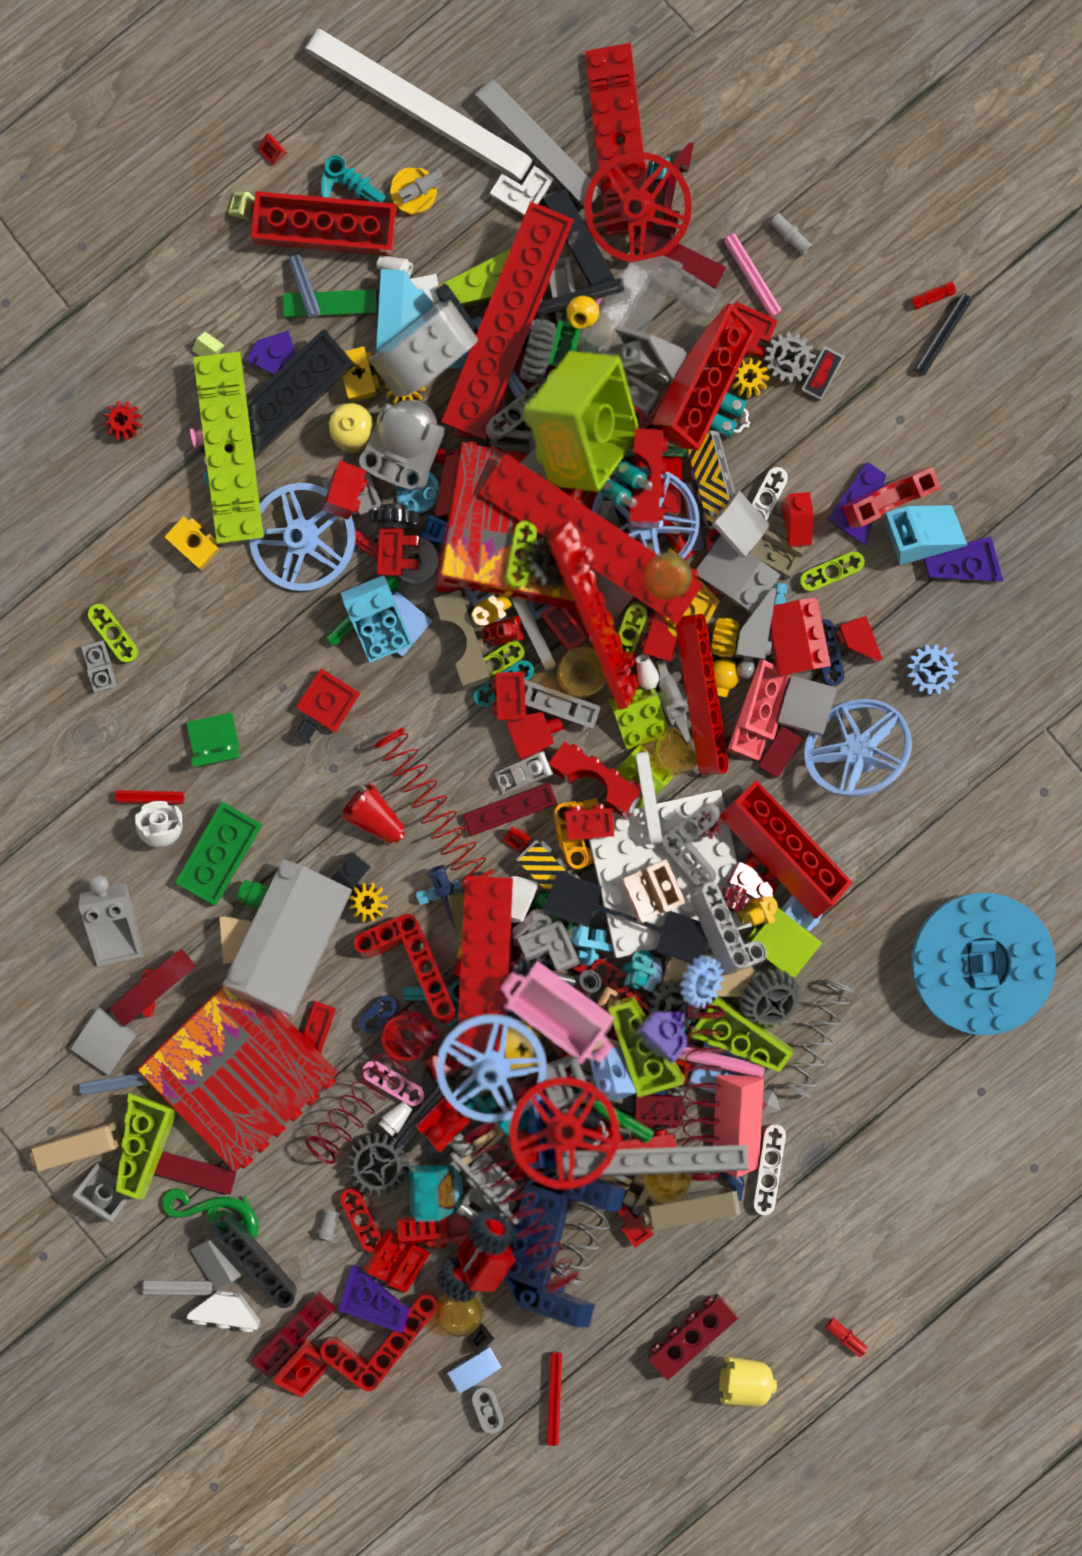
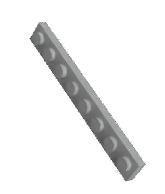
(661, 1161)

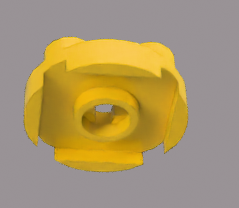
(419, 204)

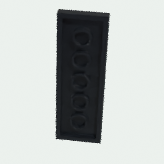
(295, 389)

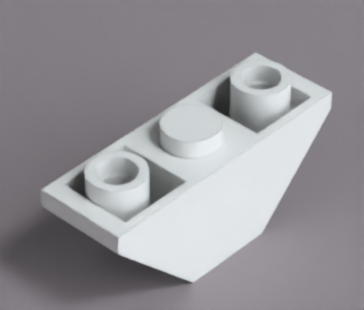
(523, 773)
(225, 1310)

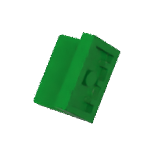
(214, 740)

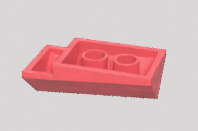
(759, 712)
(739, 1115)

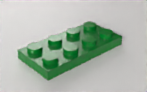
(219, 853)

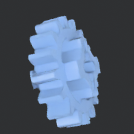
(930, 680)
(702, 981)

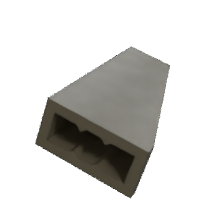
(693, 1208)

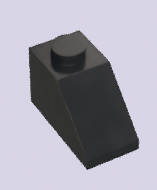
(351, 871)

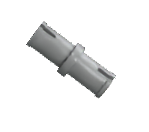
(421, 186)
(791, 234)

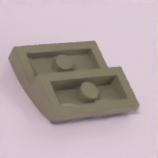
(774, 549)

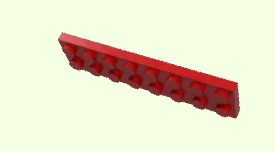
(484, 958)

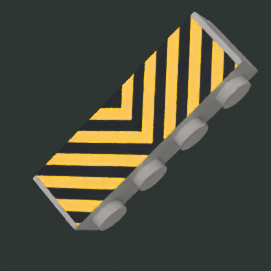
(712, 476)
(542, 865)

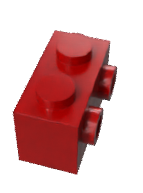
(344, 490)

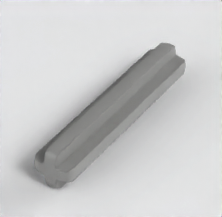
(177, 1288)

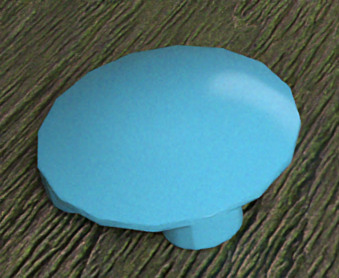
(421, 499)

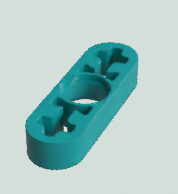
(486, 689)

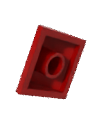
(301, 1369)

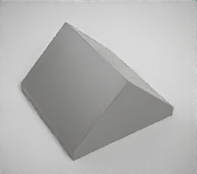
(100, 1194)
(217, 1262)

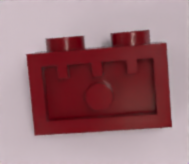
(660, 1110)

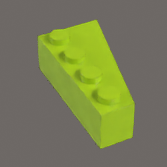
(479, 282)
(743, 1037)
(647, 1070)
(143, 1142)

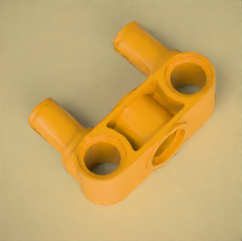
(570, 846)

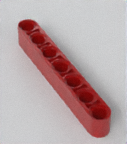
(702, 694)

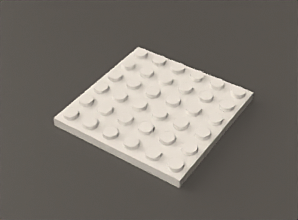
(633, 851)

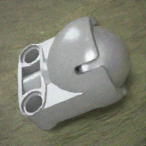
(403, 444)

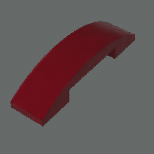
(681, 163)
(152, 987)

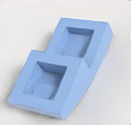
(473, 1370)

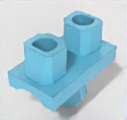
(588, 947)

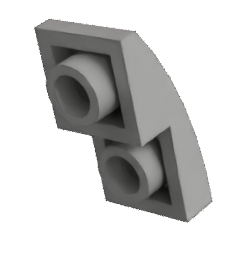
(99, 665)

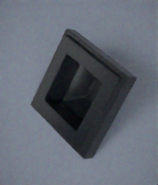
(480, 1339)

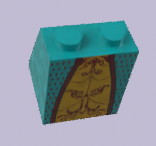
(431, 1191)

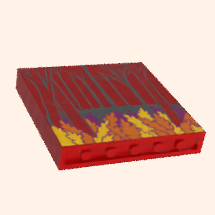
(482, 533)
(238, 1075)

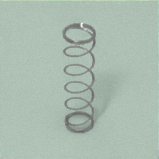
(788, 1085)
(577, 1281)

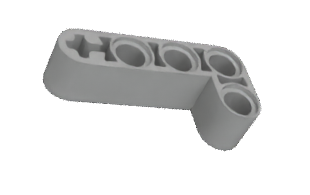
(722, 932)

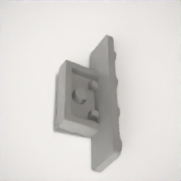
(487, 1179)

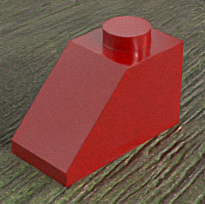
(798, 519)
(859, 639)

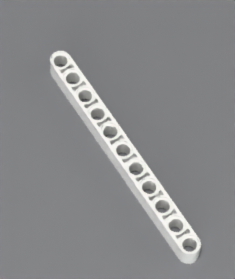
(418, 105)

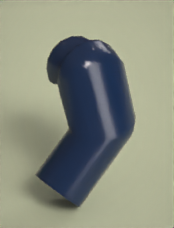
(736, 1183)

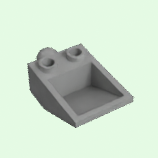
(669, 355)
(753, 637)
(110, 922)

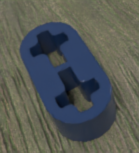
(383, 1018)

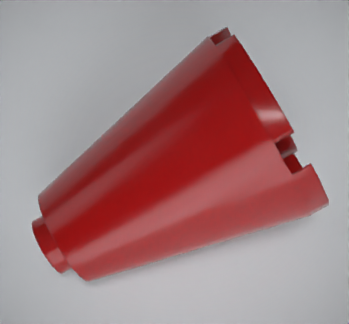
(373, 815)

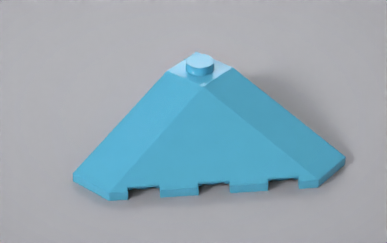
(401, 306)

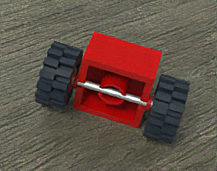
(480, 1260)

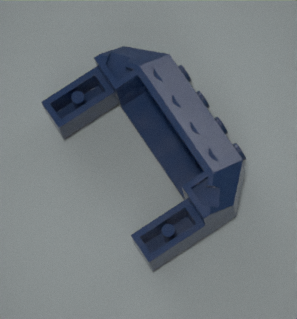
(522, 1279)

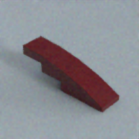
(293, 1334)

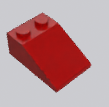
(672, 500)

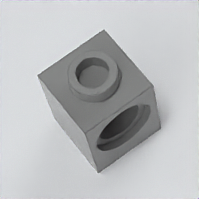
(639, 357)

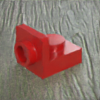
(531, 1157)

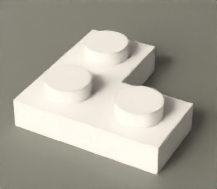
(519, 196)

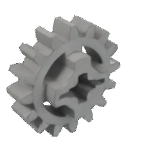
(794, 367)

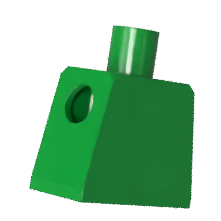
(563, 342)

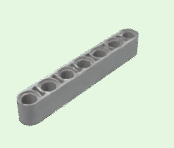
(535, 141)

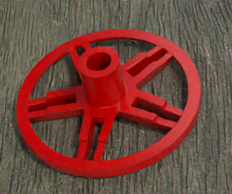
(637, 206)
(564, 1132)

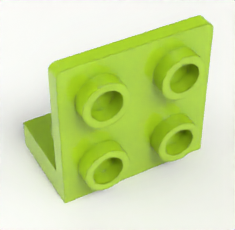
(642, 719)
(630, 771)

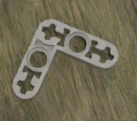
(685, 838)

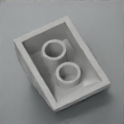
(737, 578)

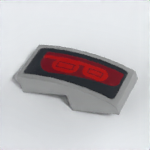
(823, 372)

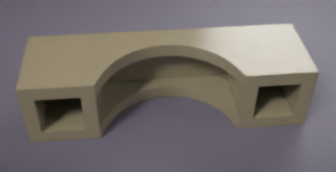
(471, 667)

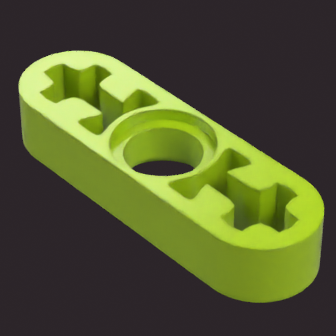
(517, 538)
(813, 572)
(628, 625)
(103, 632)
(511, 659)

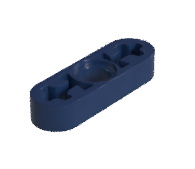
(837, 668)

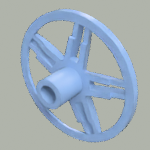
(651, 533)
(302, 538)
(859, 749)
(489, 1068)

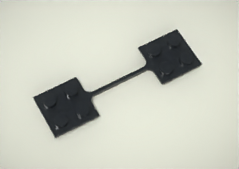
(578, 900)

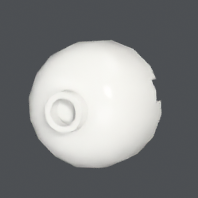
(159, 824)

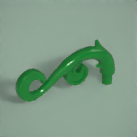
(243, 1207)

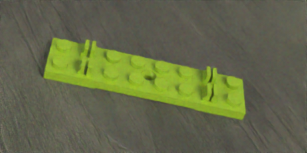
(223, 423)

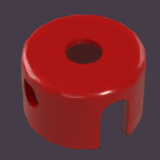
(389, 1033)

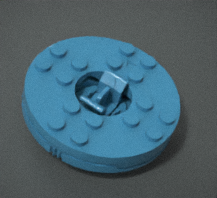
(983, 963)

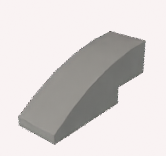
(560, 284)

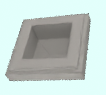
(770, 1102)

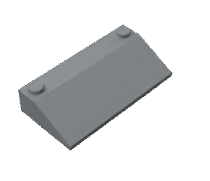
(287, 938)

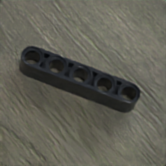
(579, 239)
(255, 1270)

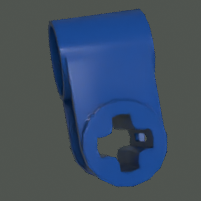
(438, 532)

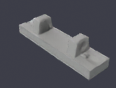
(560, 703)

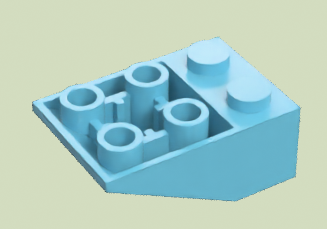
(923, 531)
(376, 619)

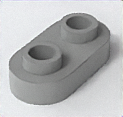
(534, 921)
(488, 1408)

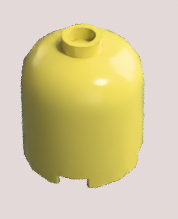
(351, 427)
(746, 1382)

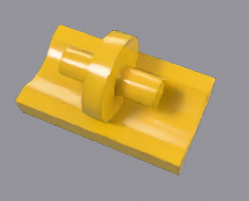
(490, 610)
(758, 911)

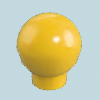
(582, 312)
(725, 675)

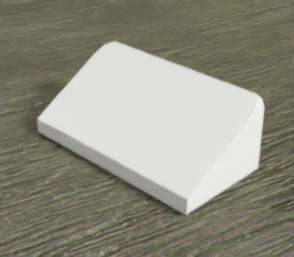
(522, 897)

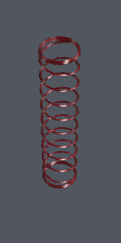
(708, 1015)
(478, 1133)
(322, 1142)

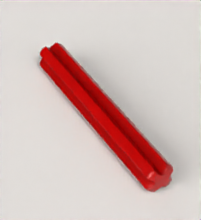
(554, 1397)

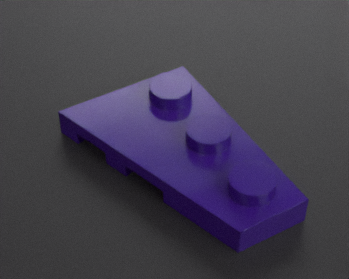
(868, 480)
(972, 562)
(372, 1302)

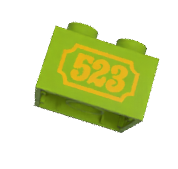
(582, 420)

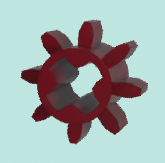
(715, 829)
(735, 897)

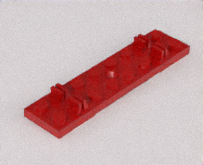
(615, 115)
(598, 622)

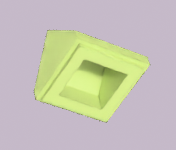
(241, 205)
(207, 345)

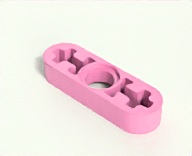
(395, 1092)

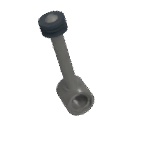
(590, 977)

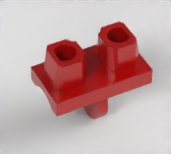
(503, 631)

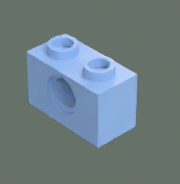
(613, 1075)

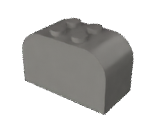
(423, 349)

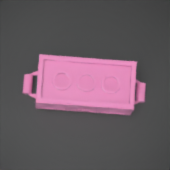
(559, 1012)

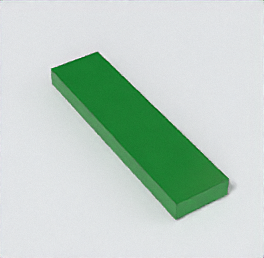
(333, 303)

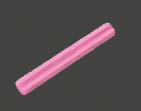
(752, 275)
(725, 1062)

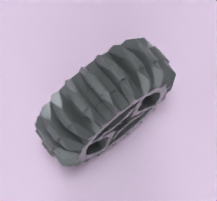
(538, 351)
(770, 998)
(384, 1184)

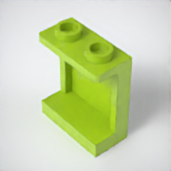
(786, 943)

